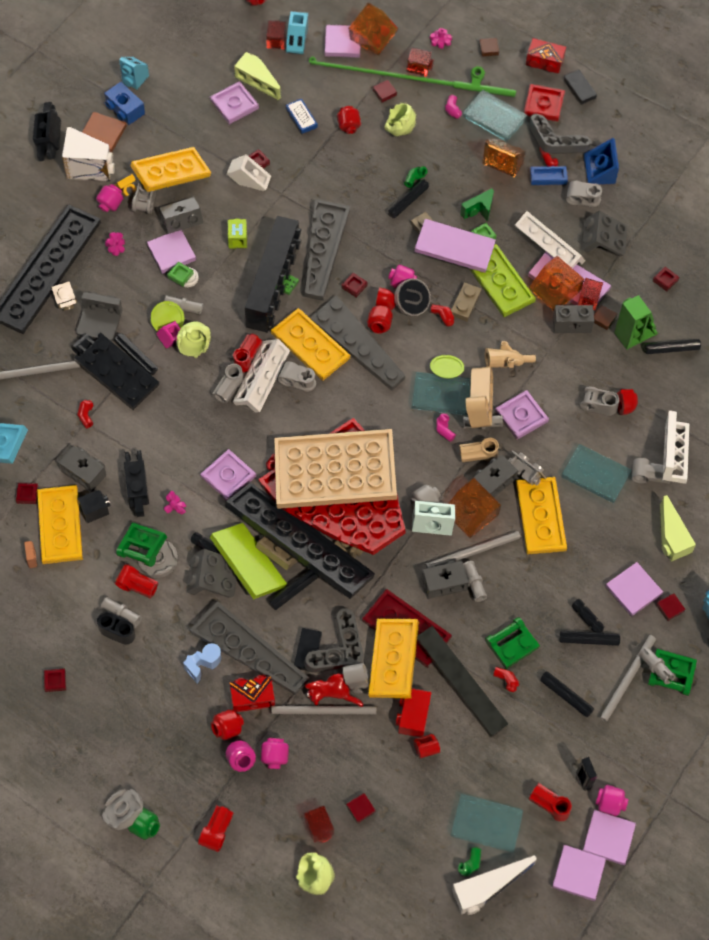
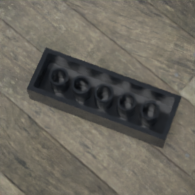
(272, 274)

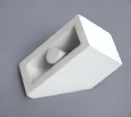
(248, 173)

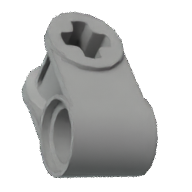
(582, 194)
(143, 200)
(296, 376)
(599, 401)
(356, 677)

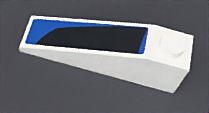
(479, 890)

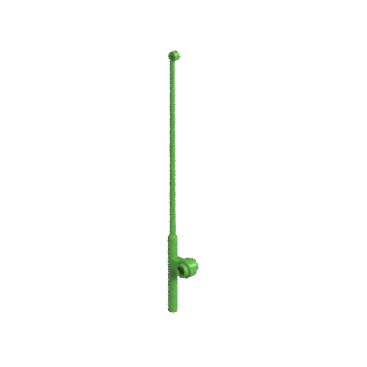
(474, 86)

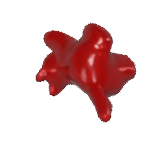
(334, 687)

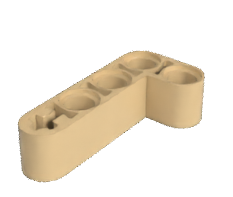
(480, 403)

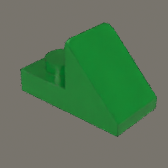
(480, 203)

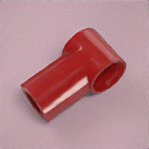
(247, 351)
(131, 579)
(549, 801)
(214, 833)

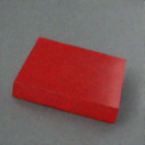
(544, 101)

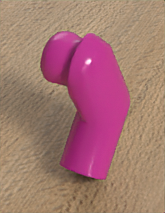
(451, 108)
(442, 427)

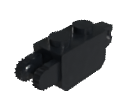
(47, 131)
(136, 483)

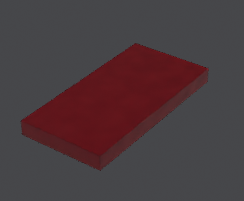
(392, 607)

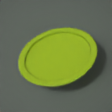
(166, 313)
(447, 366)

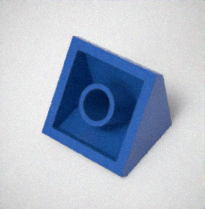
(602, 163)

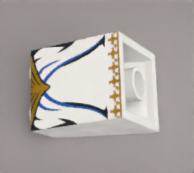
(86, 157)

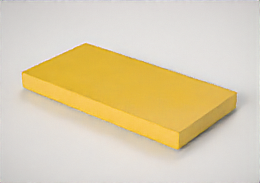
(170, 169)
(310, 344)
(541, 516)
(59, 524)
(393, 658)

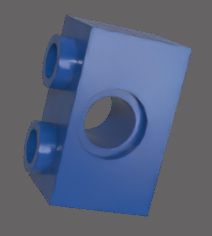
(124, 103)

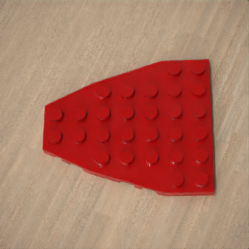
(360, 524)

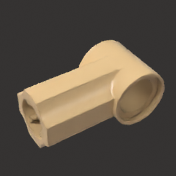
(477, 451)

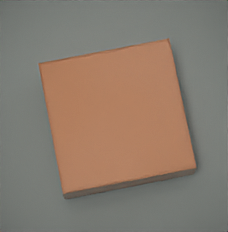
(30, 554)

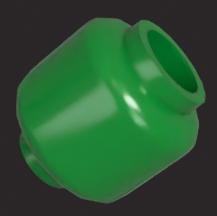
(145, 825)

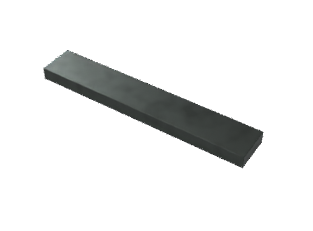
(462, 681)

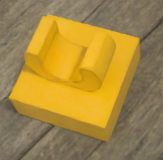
(126, 183)

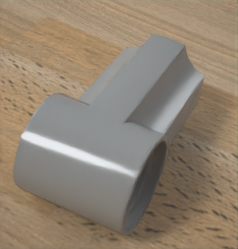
(228, 384)
(645, 471)

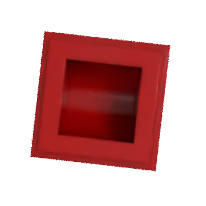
(426, 746)

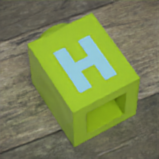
(237, 233)

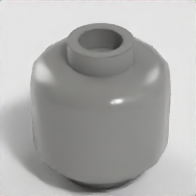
(425, 494)

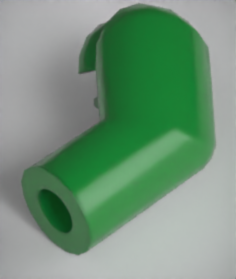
(415, 174)
(471, 865)

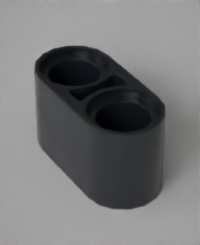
(115, 629)

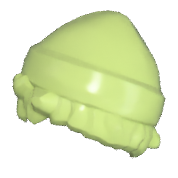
(401, 120)
(193, 339)
(315, 874)

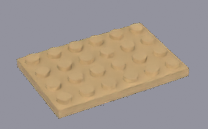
(335, 468)

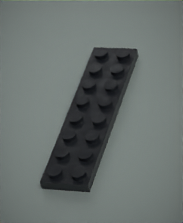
(46, 268)
(300, 540)

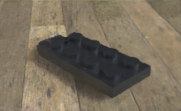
(114, 369)

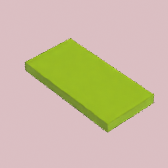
(504, 284)
(247, 561)

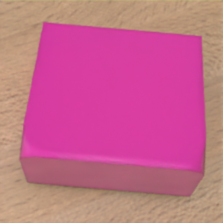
(168, 334)

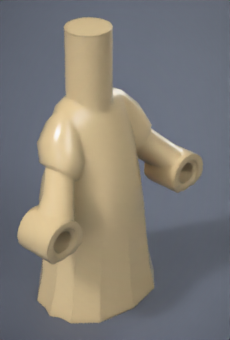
(506, 357)

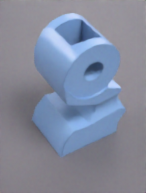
(209, 658)

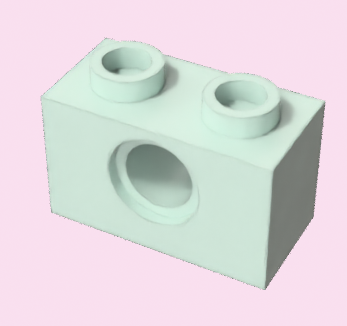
(433, 518)

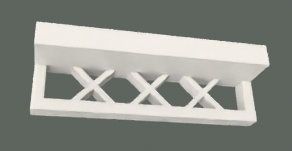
(548, 240)
(263, 375)
(671, 450)

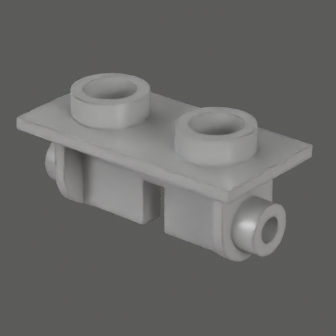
(532, 472)

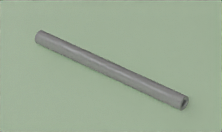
(38, 369)
(476, 549)
(626, 681)
(323, 710)

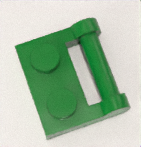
(143, 538)
(514, 649)
(681, 666)

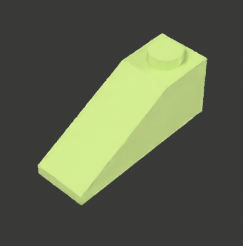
(254, 72)
(674, 534)

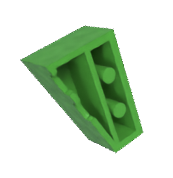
(634, 323)

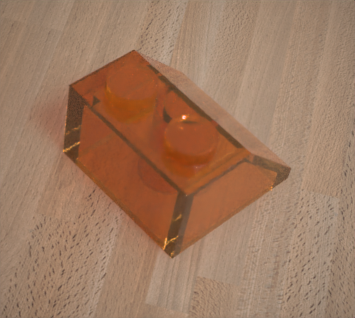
(372, 29)
(503, 156)
(557, 283)
(474, 507)

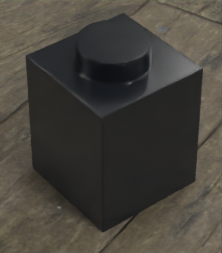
(94, 506)

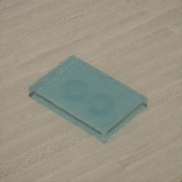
(494, 115)
(441, 394)
(596, 473)
(487, 823)

